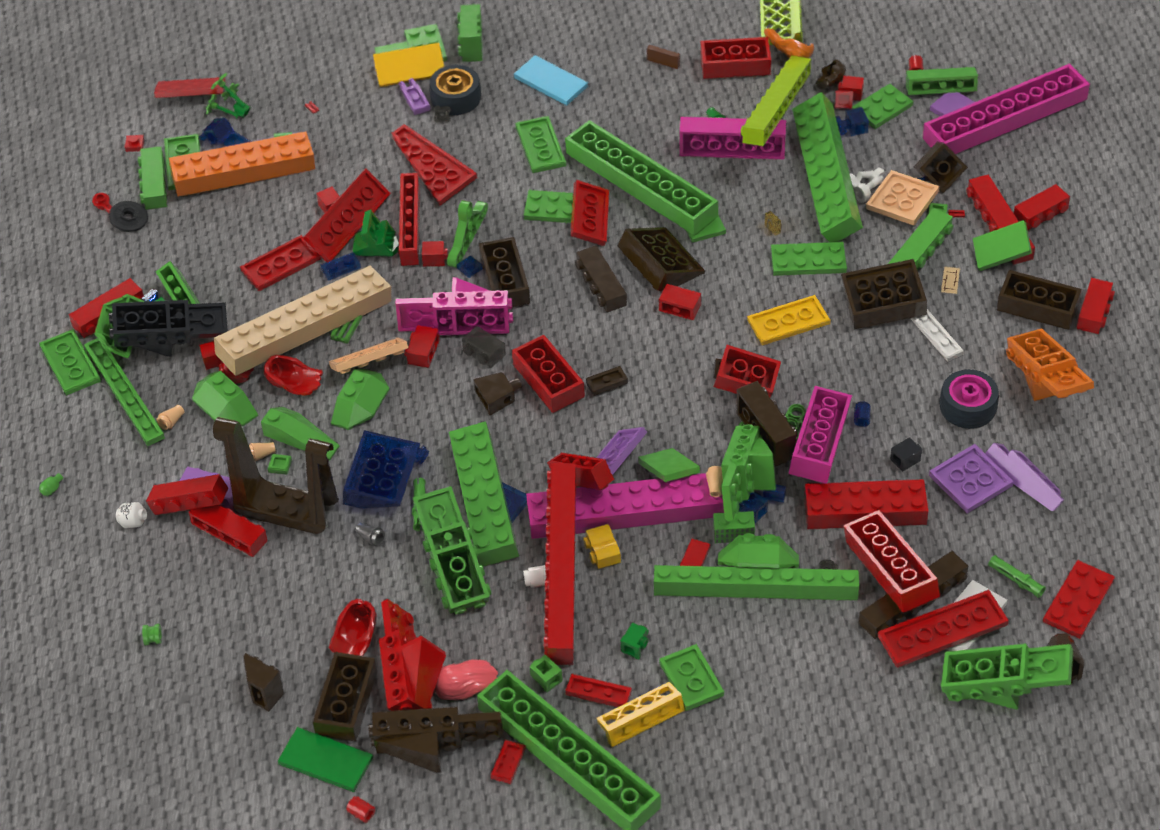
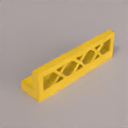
(643, 716)

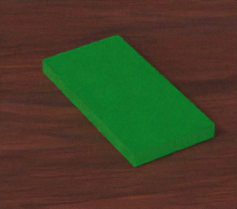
(325, 759)

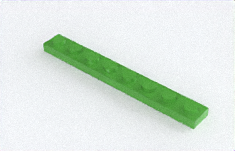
(124, 392)

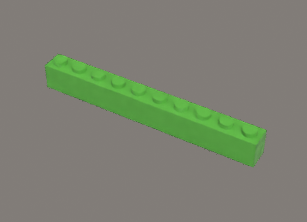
(756, 582)

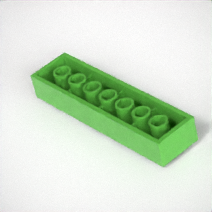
(483, 494)

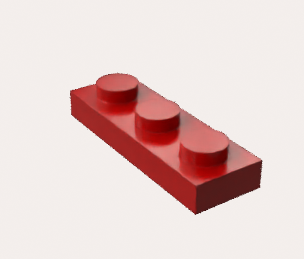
(598, 691)

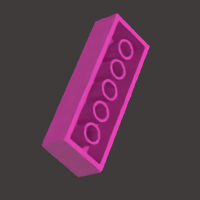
(723, 139)
(820, 434)

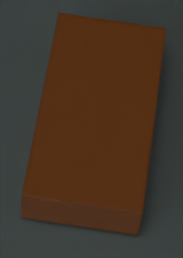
(663, 56)

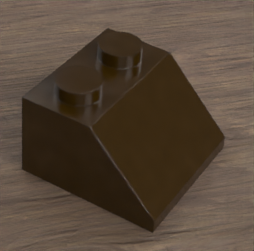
(940, 166)

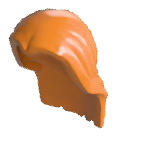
(789, 46)

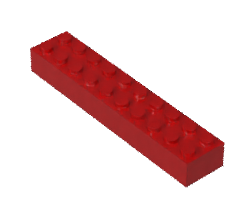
(560, 564)

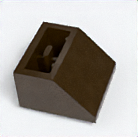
(263, 682)

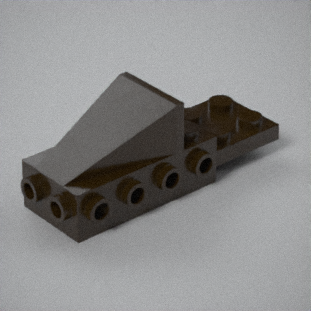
(422, 743)

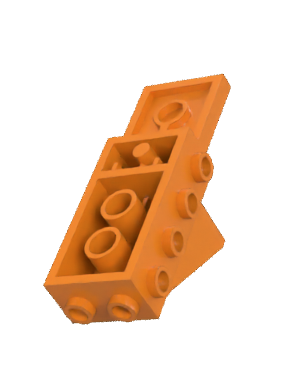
(1047, 366)

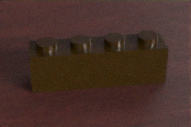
(601, 279)

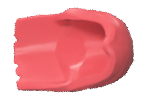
(464, 679)

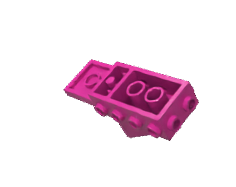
(464, 306)

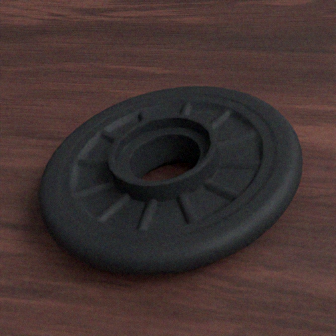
(139, 218)

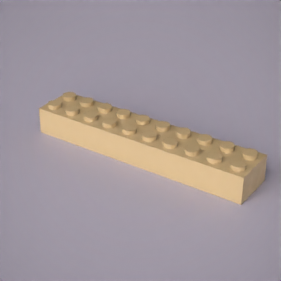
(302, 320)

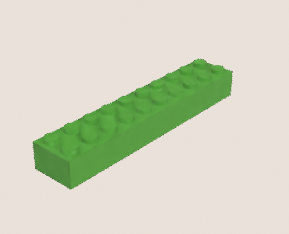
(827, 168)
(642, 177)
(570, 752)

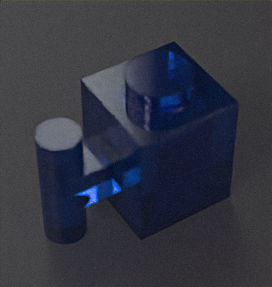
(855, 122)
(217, 131)

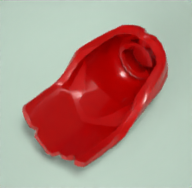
(292, 375)
(354, 628)

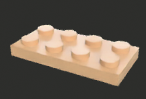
(362, 357)

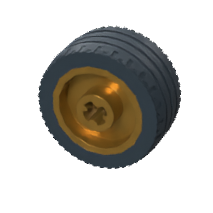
(455, 87)

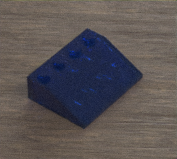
(380, 471)

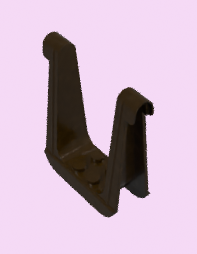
(272, 501)

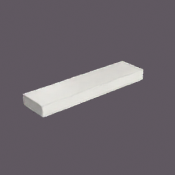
(938, 336)

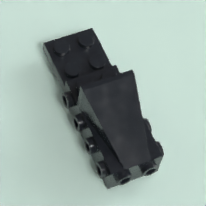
(163, 323)

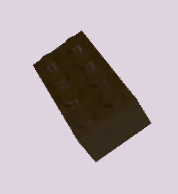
(504, 269)
(1038, 299)
(759, 410)
(345, 696)

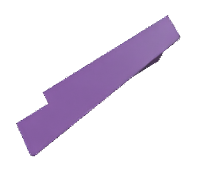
(1026, 475)

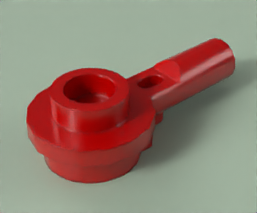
(101, 201)

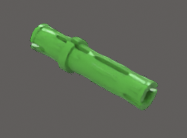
(419, 489)
(1024, 581)

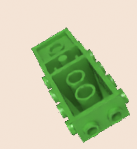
(745, 468)
(451, 552)
(1004, 672)

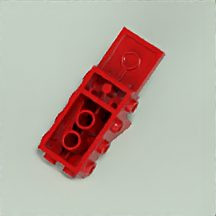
(408, 662)

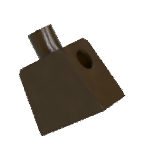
(496, 391)

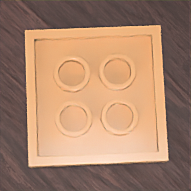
(902, 197)

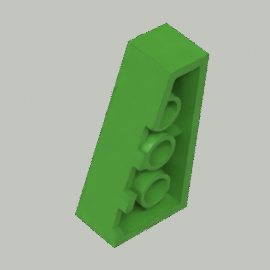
(470, 33)

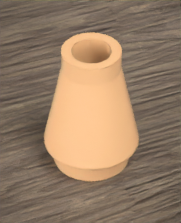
(168, 418)
(261, 450)
(714, 480)

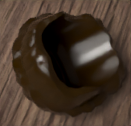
(831, 74)

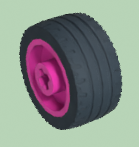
(969, 399)

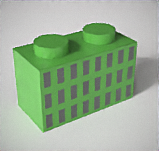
(728, 530)

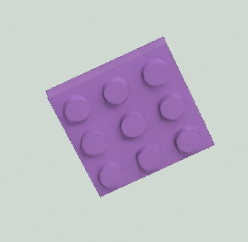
(971, 478)

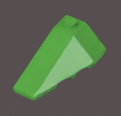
(293, 429)

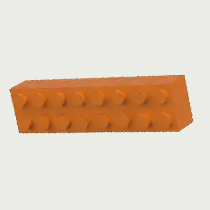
(242, 163)

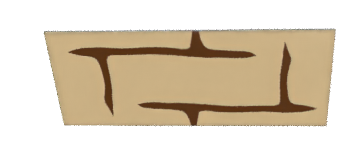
(950, 280)

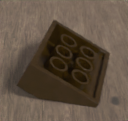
(659, 256)
(884, 294)

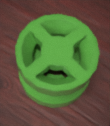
(152, 634)

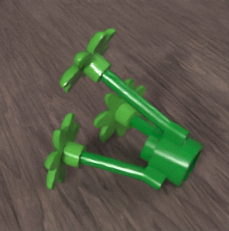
(240, 108)

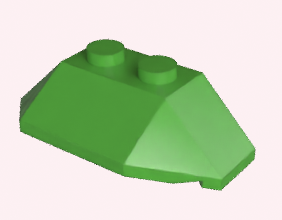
(102, 329)
(359, 398)
(223, 399)
(758, 551)

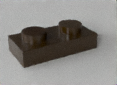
(606, 380)

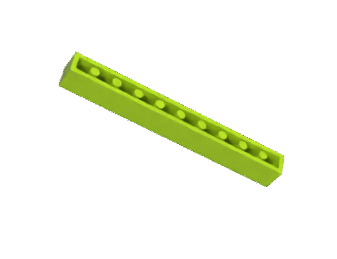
(776, 101)

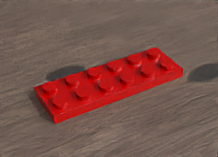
(346, 215)
(943, 628)

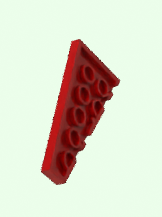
(436, 168)

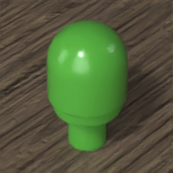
(50, 485)

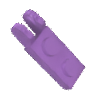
(414, 97)

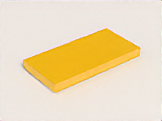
(408, 63)
(788, 320)

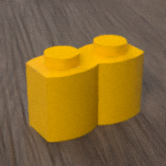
(602, 546)

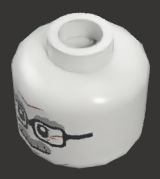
(131, 515)

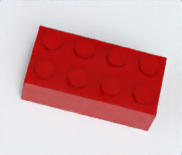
(735, 57)
(548, 373)

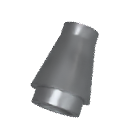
(372, 534)

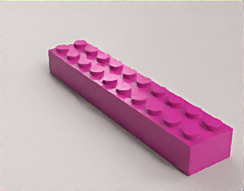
(1008, 109)
(633, 504)

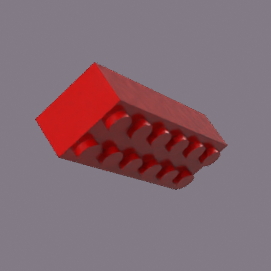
(843, 502)
(891, 561)

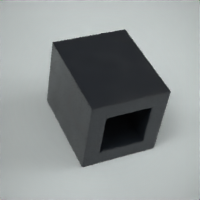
(906, 454)

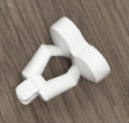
(861, 190)

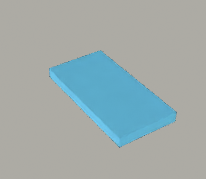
(550, 80)

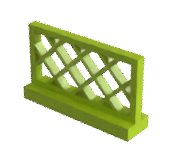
(795, 21)

